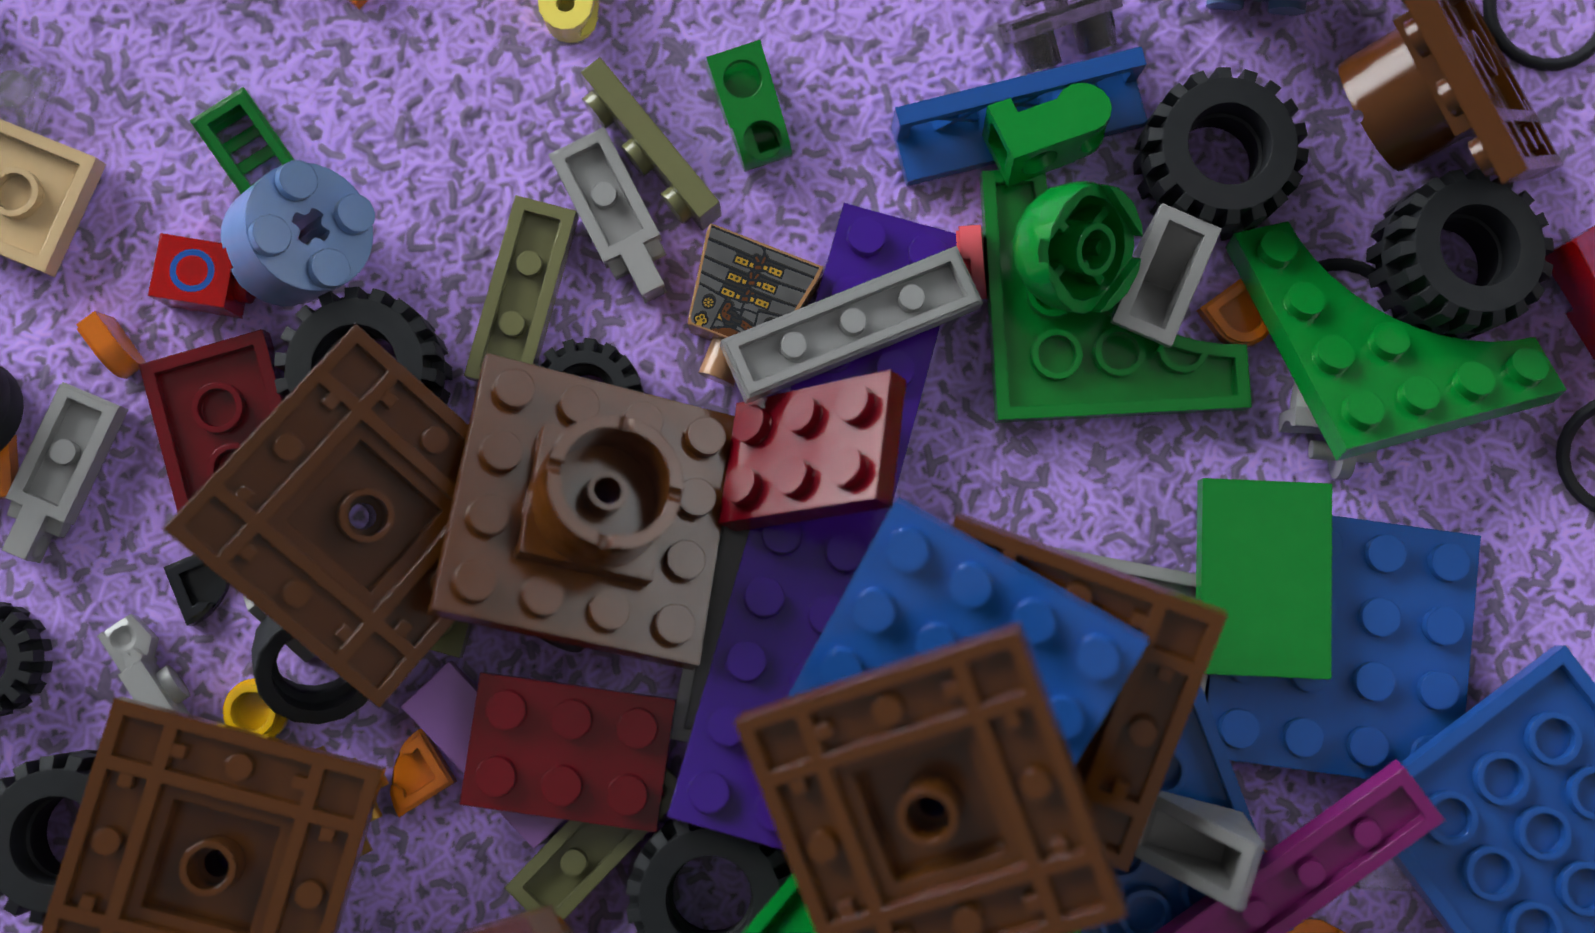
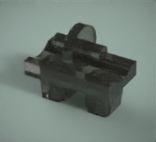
(1034, 33)

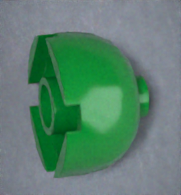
(1078, 246)

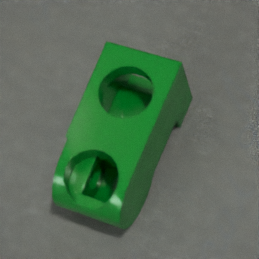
(749, 104)
(1046, 134)

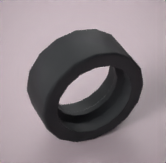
(293, 700)

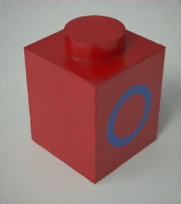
(196, 277)

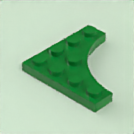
(1081, 364)
(1373, 375)

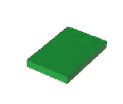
(1270, 566)

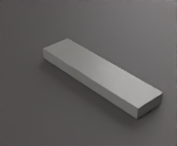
(850, 324)

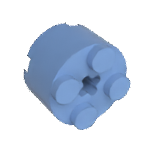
(290, 203)

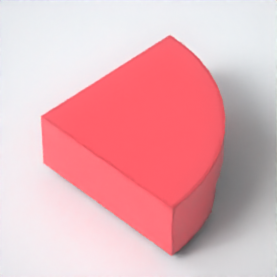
(971, 247)

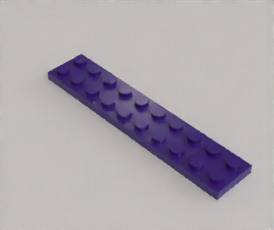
(797, 570)

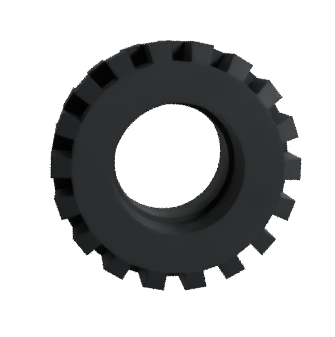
(1250, 115)
(1495, 225)
(381, 318)
(26, 805)
(676, 844)

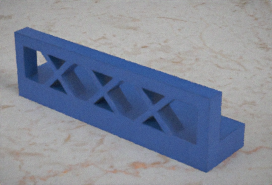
(946, 131)

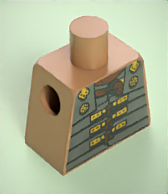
(742, 287)

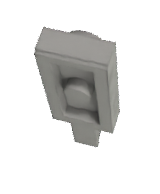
(612, 210)
(60, 469)
(133, 650)

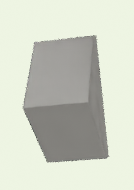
(1170, 269)
(1202, 847)

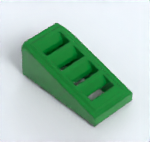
(227, 113)

